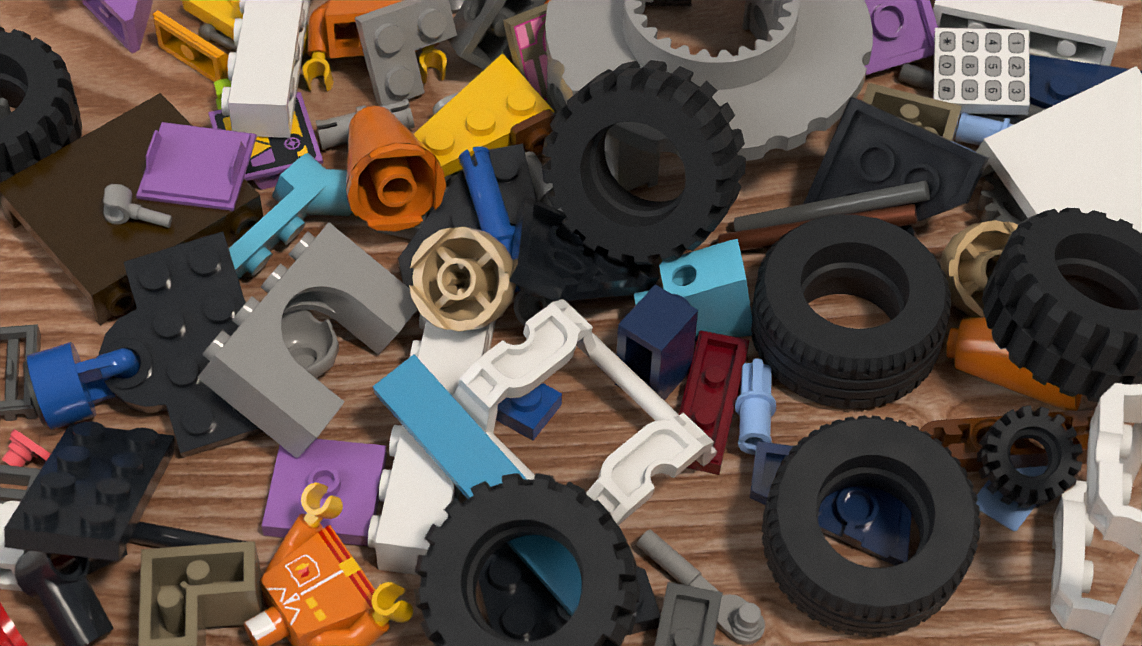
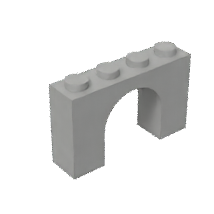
(256, 368)

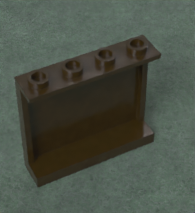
(64, 207)

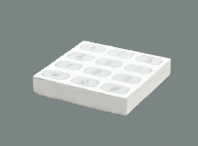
(982, 69)

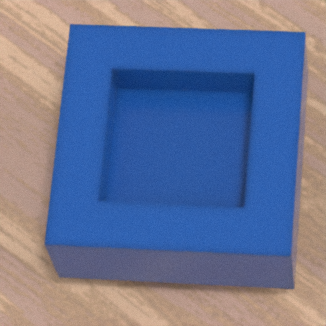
(530, 412)

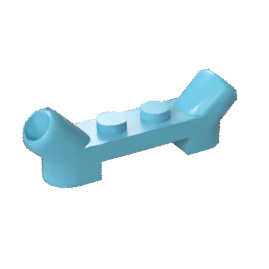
(300, 191)

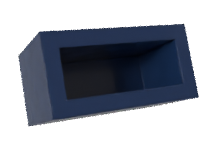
(659, 339)

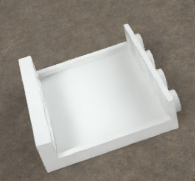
(1077, 153)

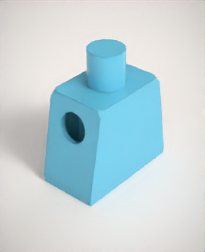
(714, 284)

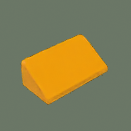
(190, 48)

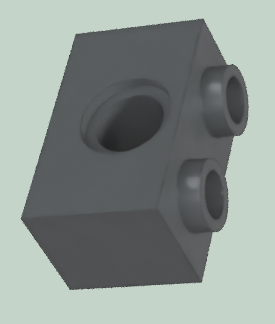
(482, 31)

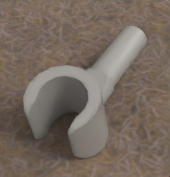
(119, 208)

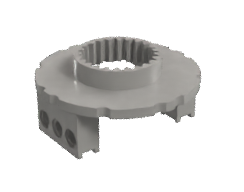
(791, 84)

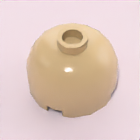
(970, 261)
(461, 279)

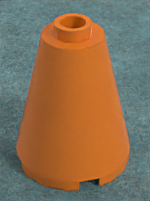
(390, 172)
(980, 356)

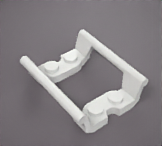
(551, 339)
(1103, 504)

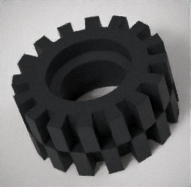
(1051, 435)

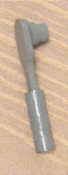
(736, 616)

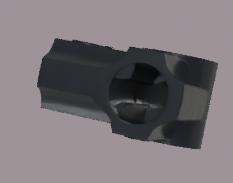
(66, 593)

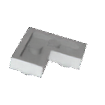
(390, 43)

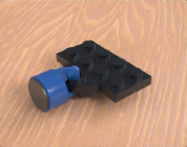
(155, 351)

